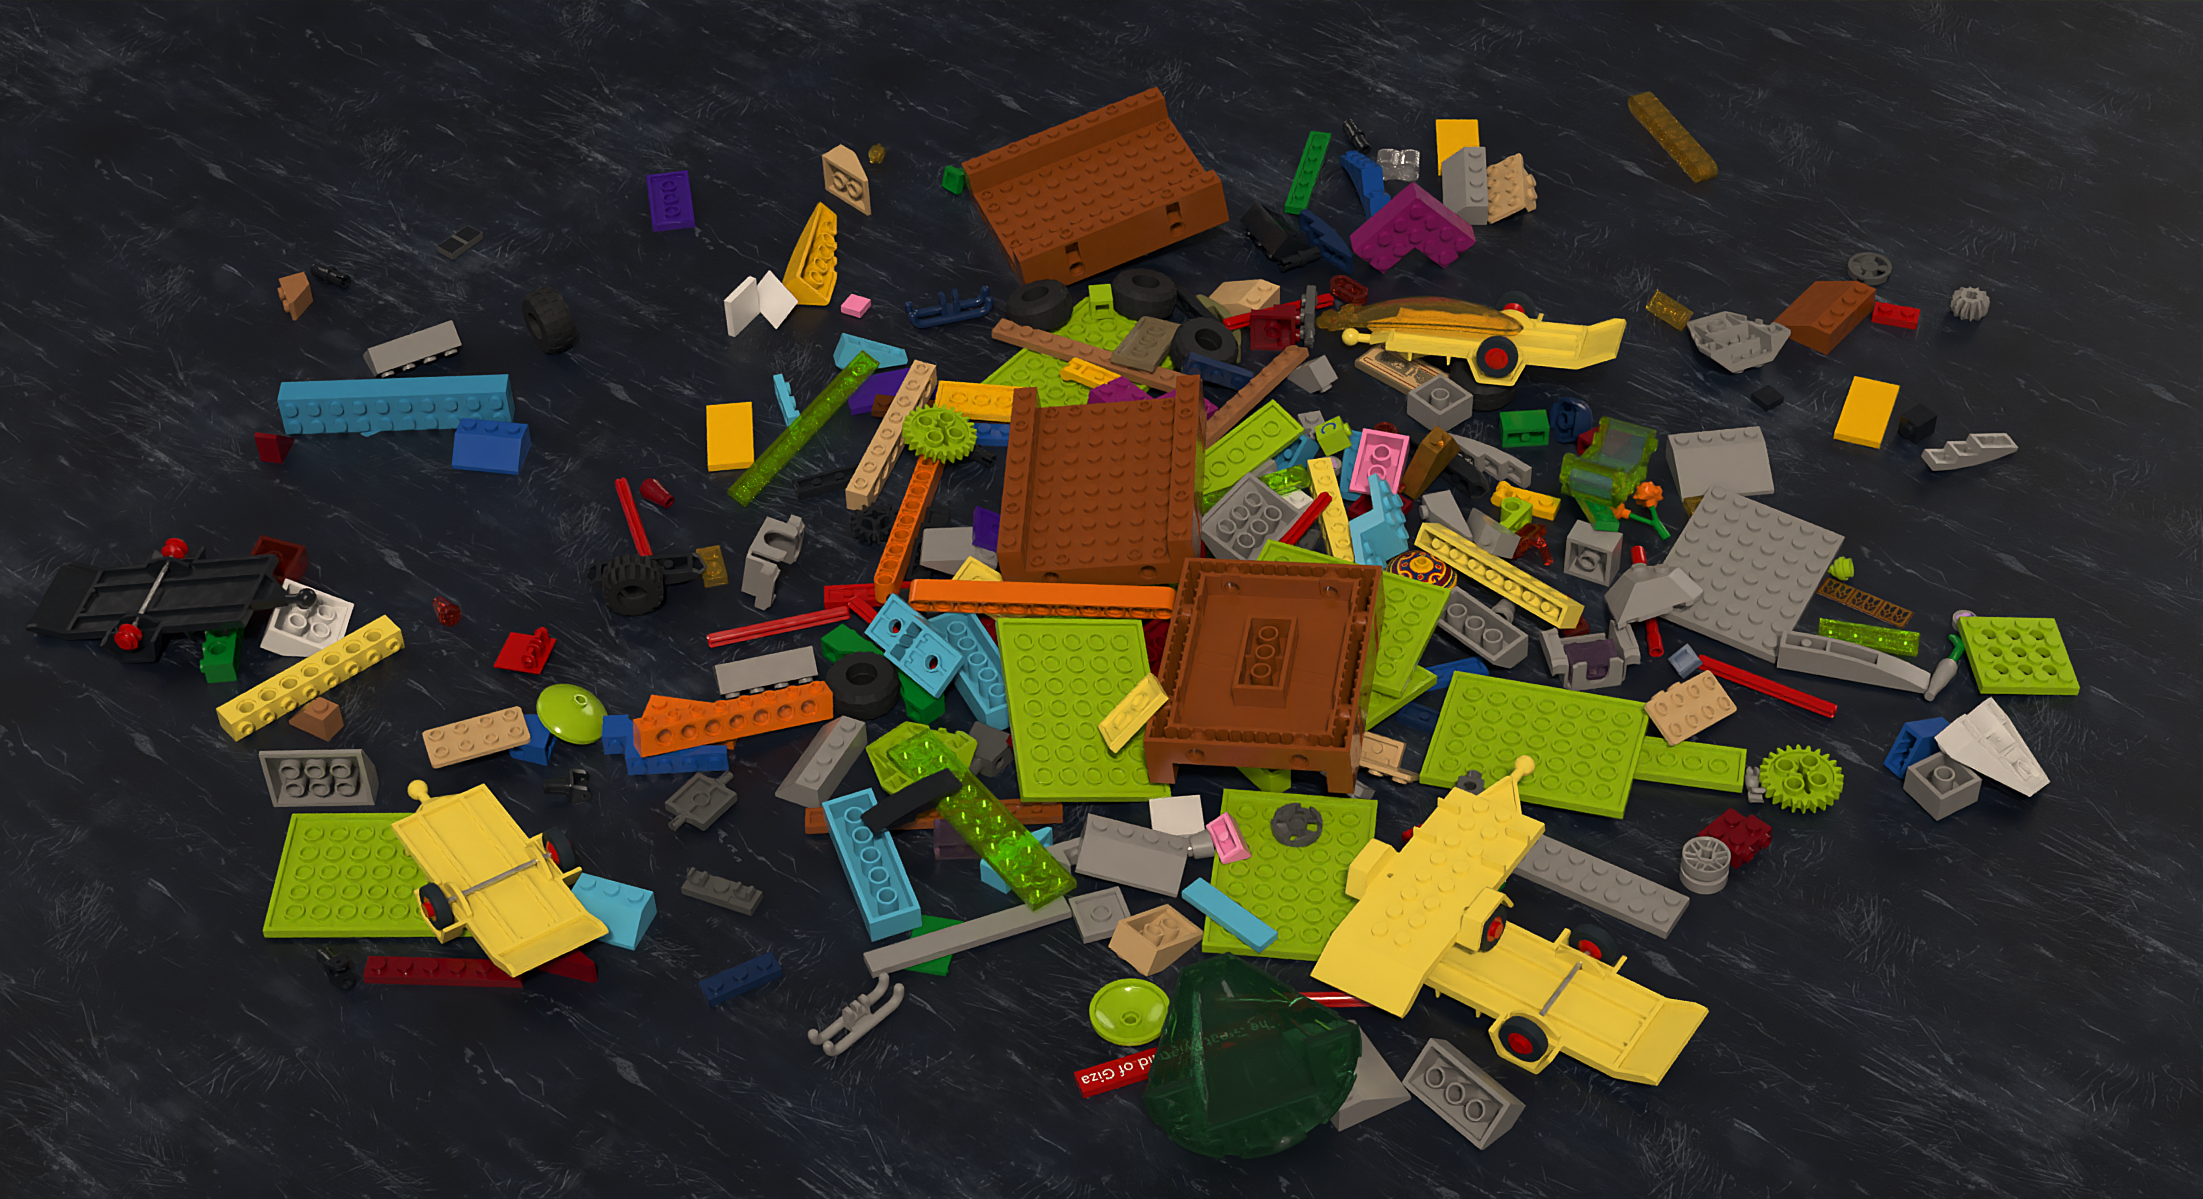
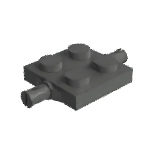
(1307, 316)
(701, 801)

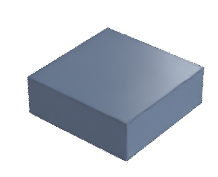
(1685, 661)

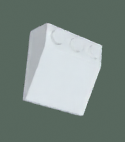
(306, 630)

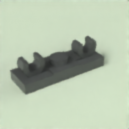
(722, 892)

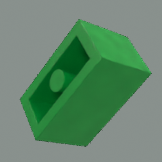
(1523, 428)

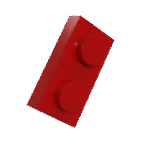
(1895, 315)

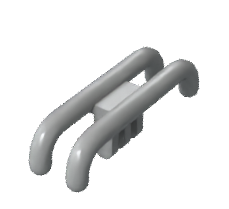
(858, 1018)

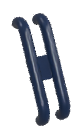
(951, 311)

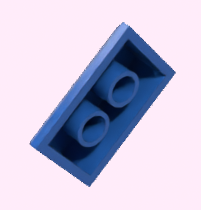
(490, 446)

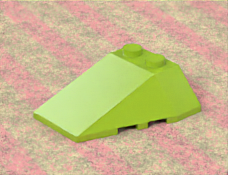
(889, 776)

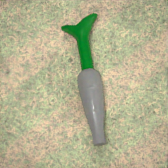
(1945, 669)

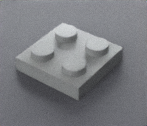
(1098, 913)

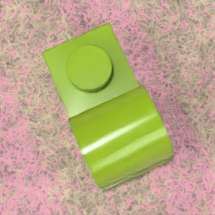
(1515, 513)

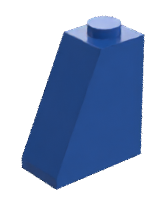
(1914, 744)

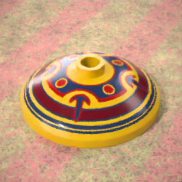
(1423, 567)

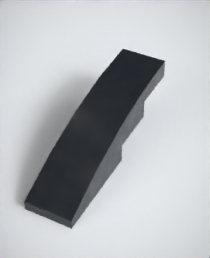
(933, 518)
(910, 801)

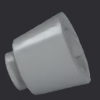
(1201, 845)

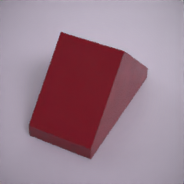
(273, 447)

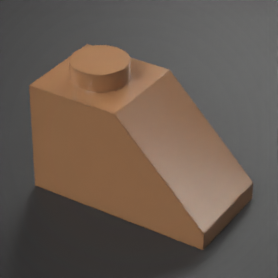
(319, 718)

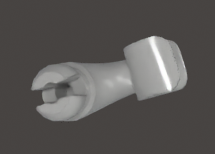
(1752, 785)

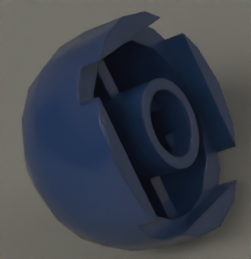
(1570, 419)

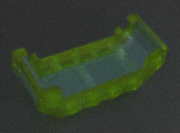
(1611, 464)

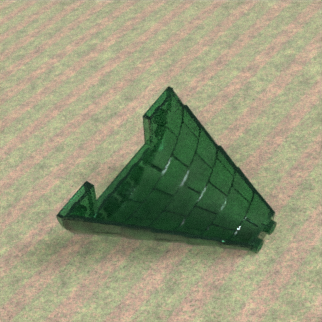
(1247, 1062)

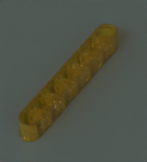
(1672, 137)

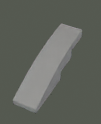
(1973, 451)
(1494, 461)

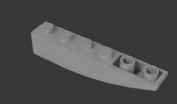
(1848, 662)

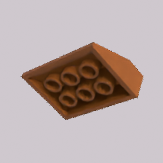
(1827, 313)

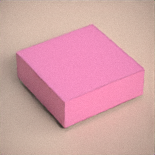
(855, 305)

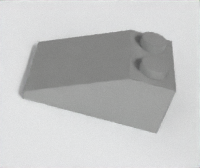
(950, 547)

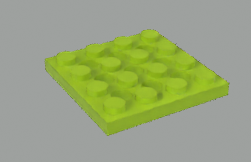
(2025, 631)

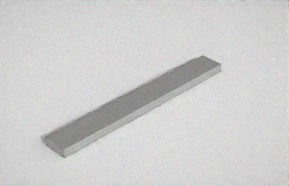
(964, 936)

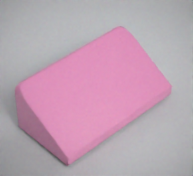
(1228, 839)

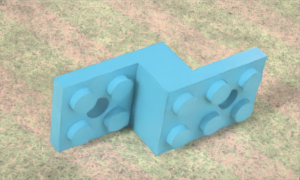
(1381, 531)
(915, 645)

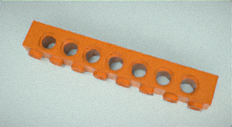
(750, 716)

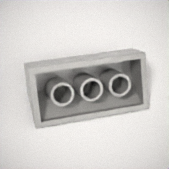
(1466, 184)
(412, 349)
(1483, 630)
(765, 670)
(824, 762)
(1131, 855)
(1462, 1093)

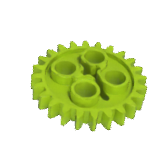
(939, 433)
(1801, 779)

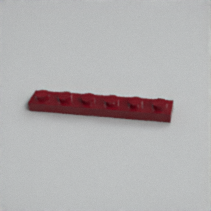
(438, 972)

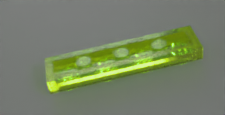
(1873, 637)

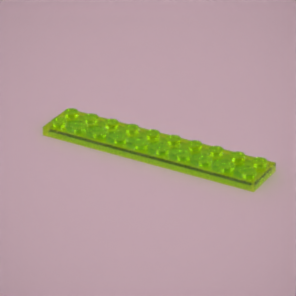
(986, 823)

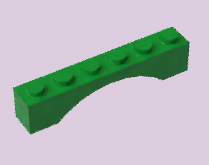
(919, 703)

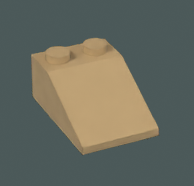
(846, 178)
(1245, 295)
(1154, 939)

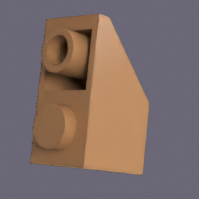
(295, 294)

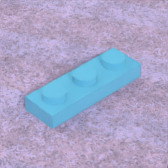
(786, 402)

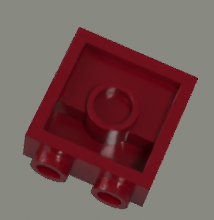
(1274, 328)
(1740, 835)

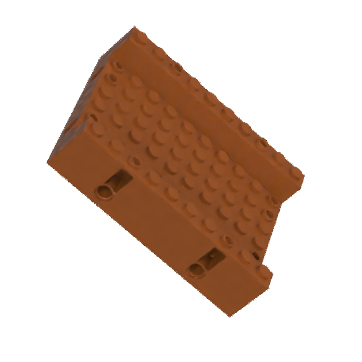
(1094, 192)
(1103, 489)
(1268, 668)

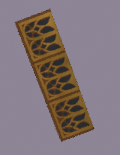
(1865, 602)

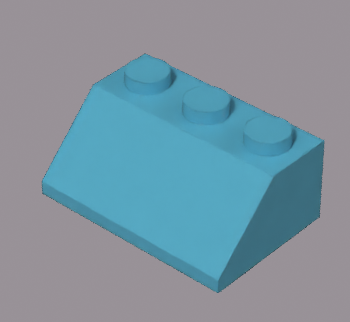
(619, 906)

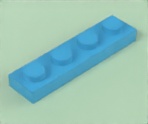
(1347, 467)

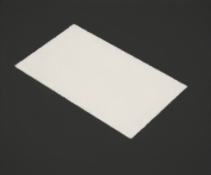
(774, 299)

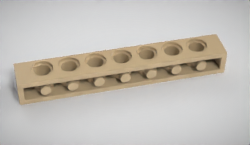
(888, 440)

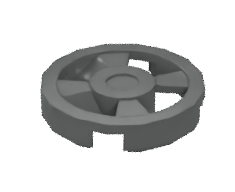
(1865, 268)
(1296, 824)

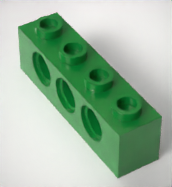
(222, 655)

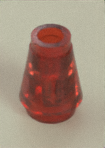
(446, 611)

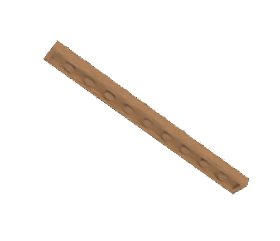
(1066, 349)
(1254, 392)

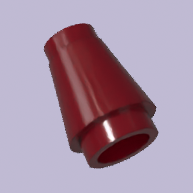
(655, 492)

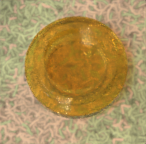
(877, 153)

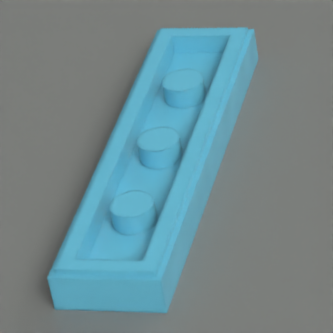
(1229, 915)

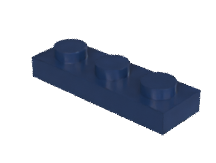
(1216, 371)
(740, 979)

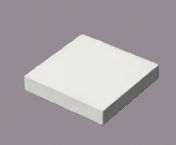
(742, 306)
(1177, 815)

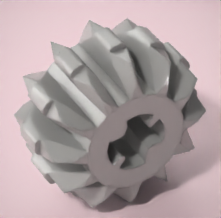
(1969, 303)

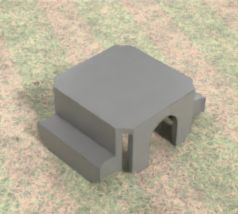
(777, 542)
(1625, 646)

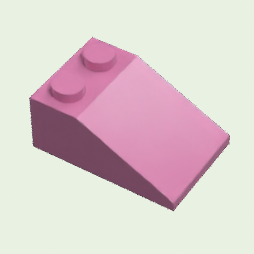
(1380, 454)

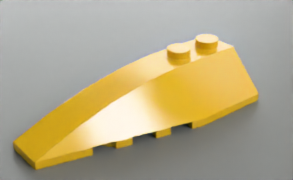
(811, 267)

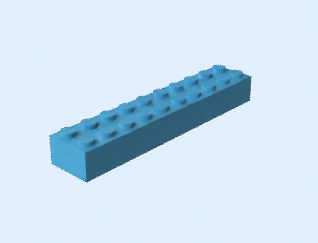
(393, 403)

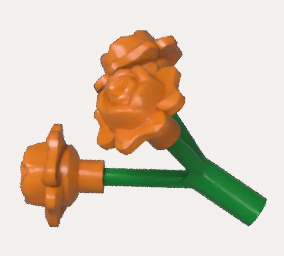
(1648, 496)

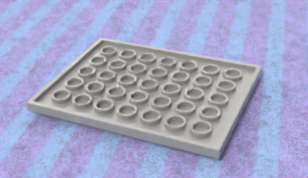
(1753, 570)

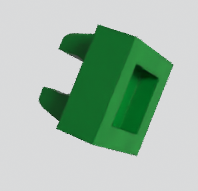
(953, 179)

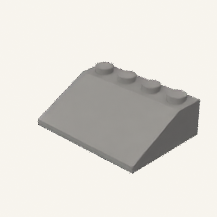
(1724, 458)
(1246, 520)
(320, 777)
(1373, 1091)

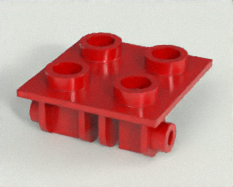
(526, 652)

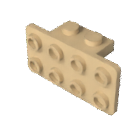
(1509, 188)
(1689, 707)
(476, 737)
(1384, 757)

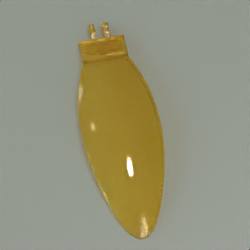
(1422, 313)

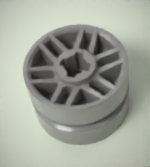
(1705, 865)

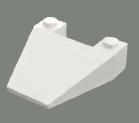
(1993, 747)

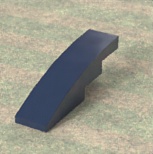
(1329, 242)

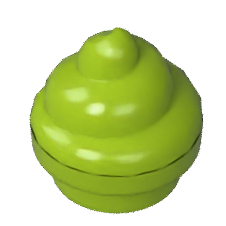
(1842, 568)

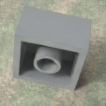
(1439, 403)
(1593, 553)
(1942, 784)

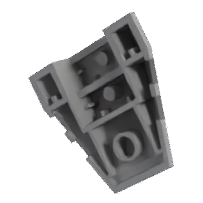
(1737, 341)

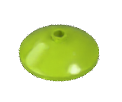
(571, 713)
(1126, 1003)

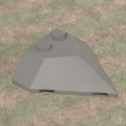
(1650, 592)

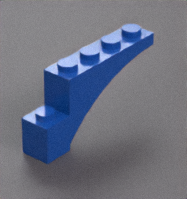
(1368, 181)
(618, 739)

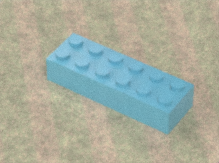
(981, 674)
(871, 867)

